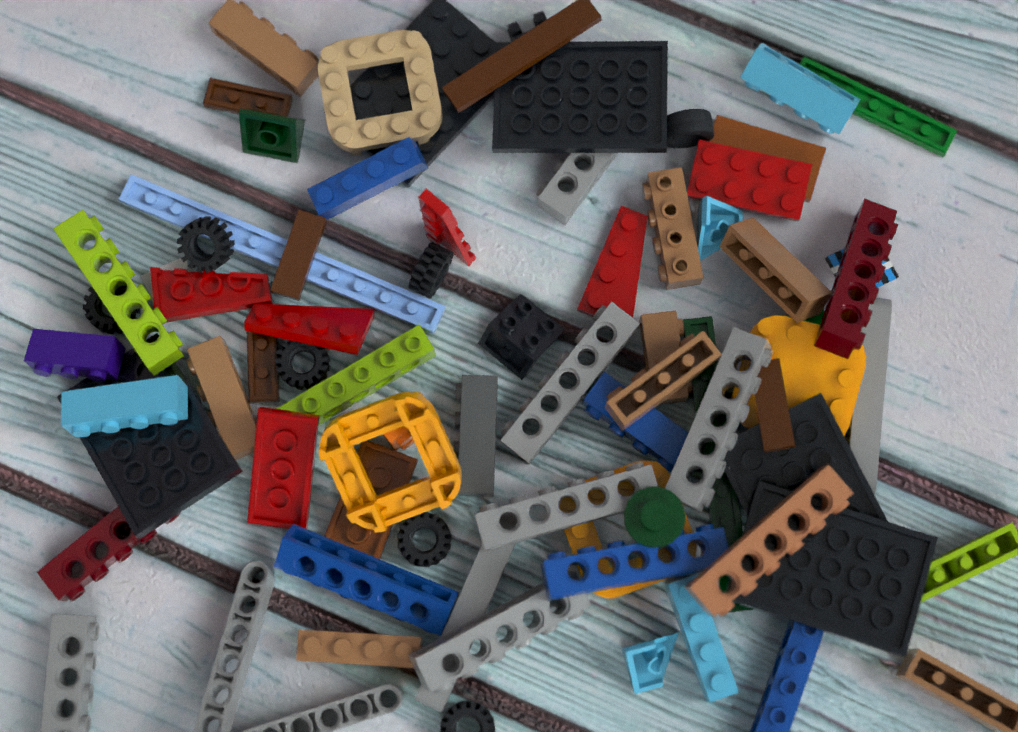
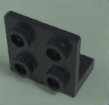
(520, 335)

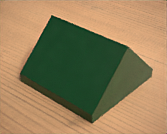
(271, 134)

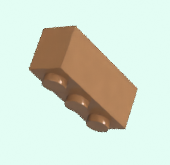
(661, 334)

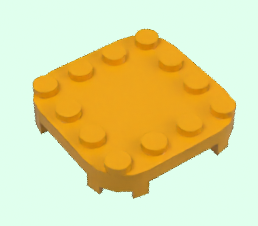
(809, 369)

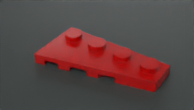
(442, 226)
(618, 265)
(199, 294)
(318, 326)

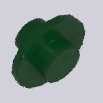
(654, 517)

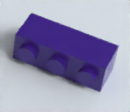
(74, 355)

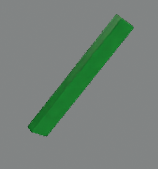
(890, 113)

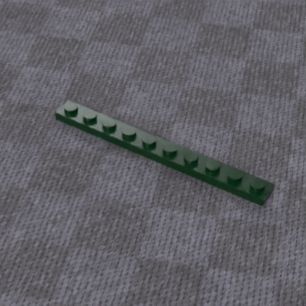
(724, 507)

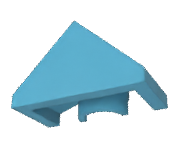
(713, 223)
(648, 662)

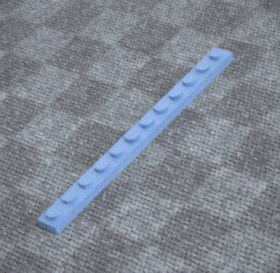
(269, 249)

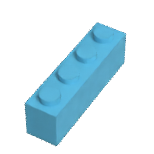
(800, 89)
(124, 406)
(702, 643)

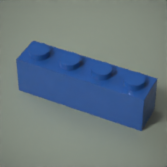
(367, 178)
(651, 433)

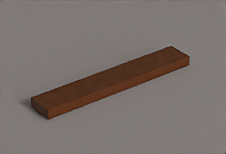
(521, 54)

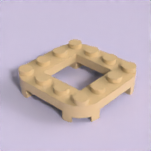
(388, 129)

